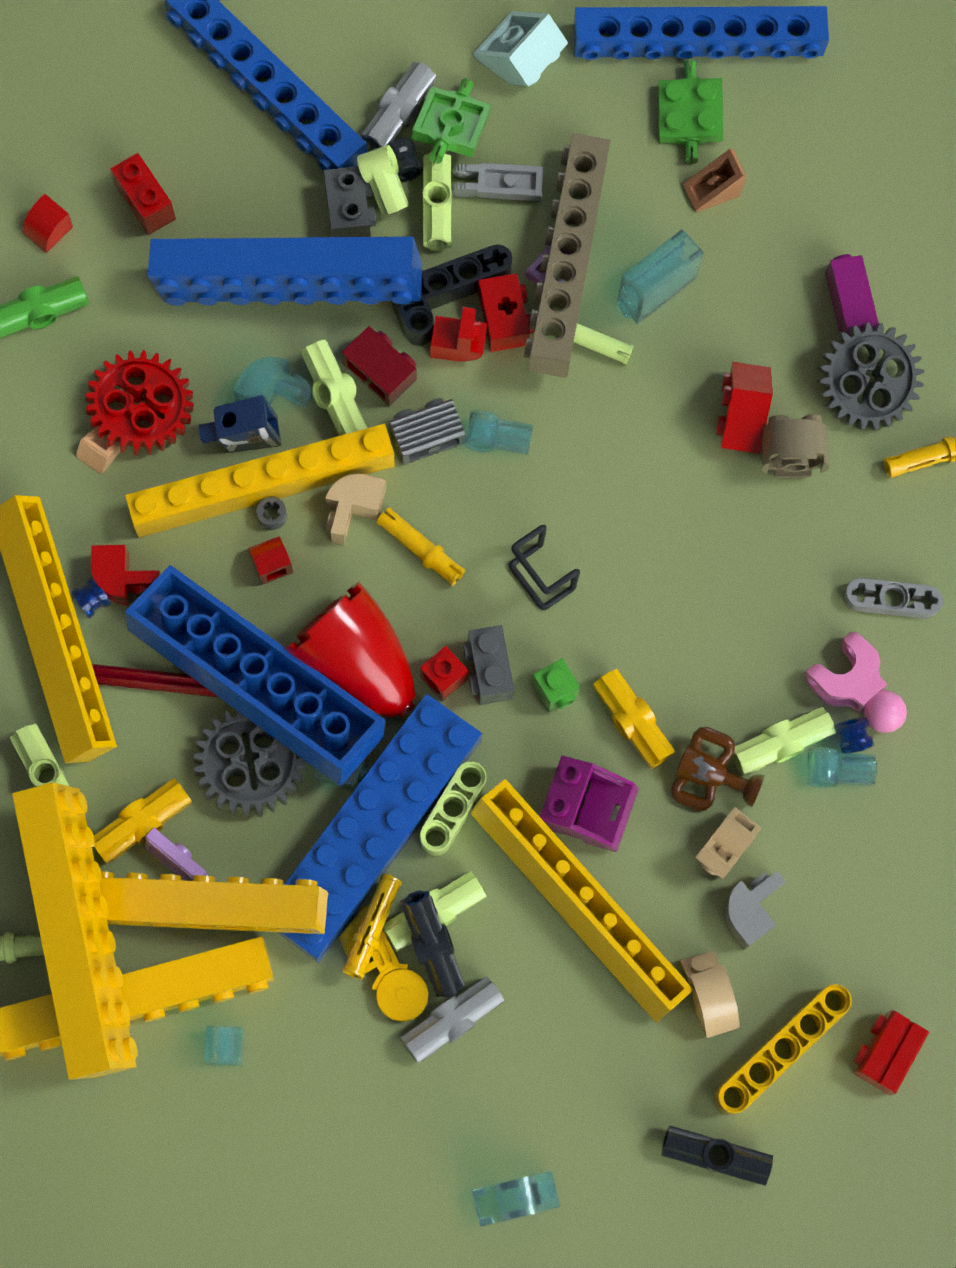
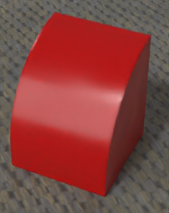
(46, 223)
(271, 560)

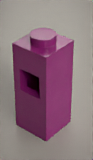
(850, 292)

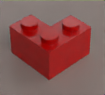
(747, 402)

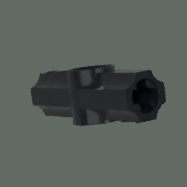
(432, 943)
(739, 1160)

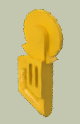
(400, 991)

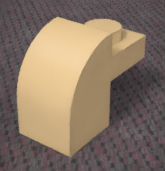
(351, 496)
(728, 843)
(712, 994)

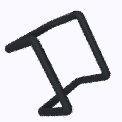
(521, 558)

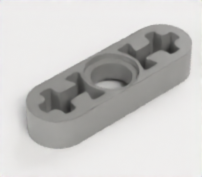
(916, 608)

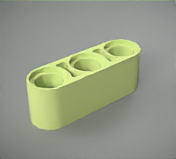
(461, 794)

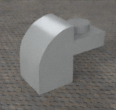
(743, 911)

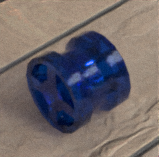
(90, 597)
(854, 735)

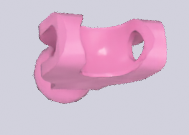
(860, 687)

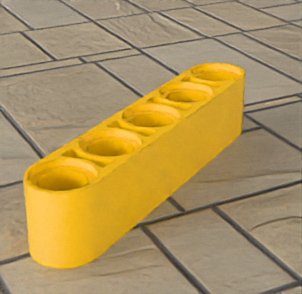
(798, 1042)

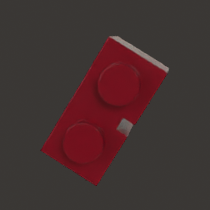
(376, 359)

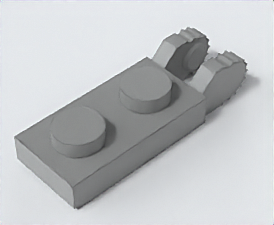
(499, 181)

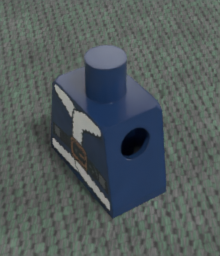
(243, 425)

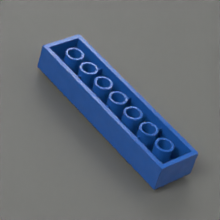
(286, 270)
(255, 675)
(383, 815)

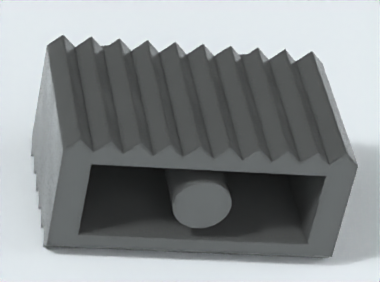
(427, 430)

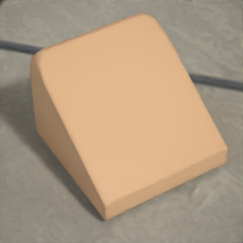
(96, 452)

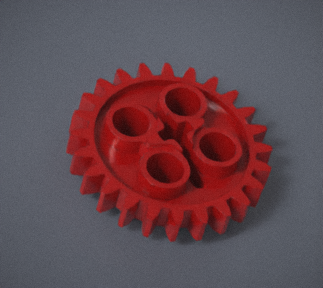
(121, 423)

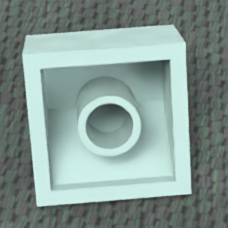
(522, 47)

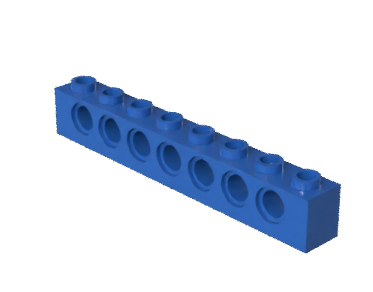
(714, 22)
(265, 95)

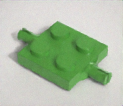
(690, 111)
(451, 121)

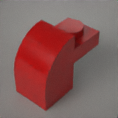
(458, 338)
(113, 576)

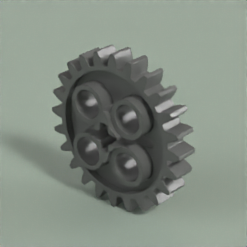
(844, 363)
(219, 767)

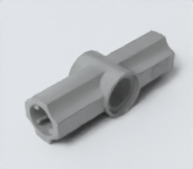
(399, 106)
(452, 1019)

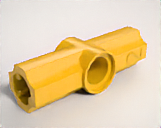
(633, 718)
(139, 819)

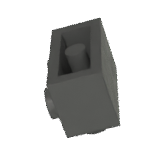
(348, 203)
(490, 665)

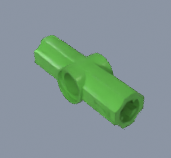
(40, 306)

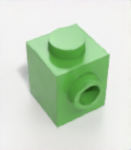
(556, 685)

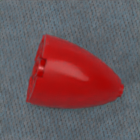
(359, 653)

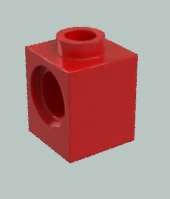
(444, 673)

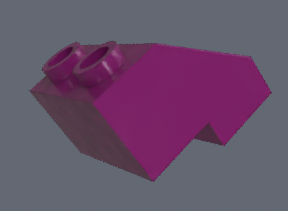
(599, 819)

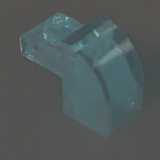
(270, 377)
(516, 1198)

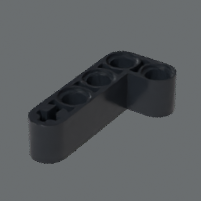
(455, 287)

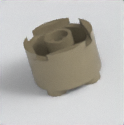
(795, 446)

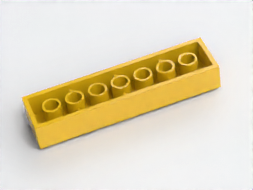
(75, 931)

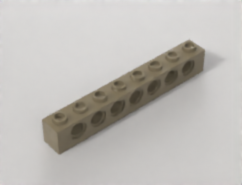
(554, 355)

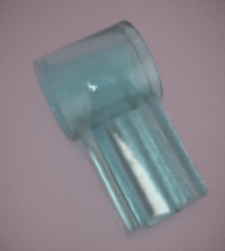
(489, 432)
(831, 768)

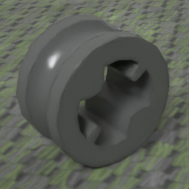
(261, 514)

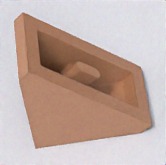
(716, 182)

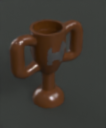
(708, 771)

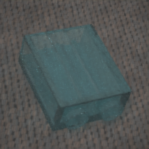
(659, 277)

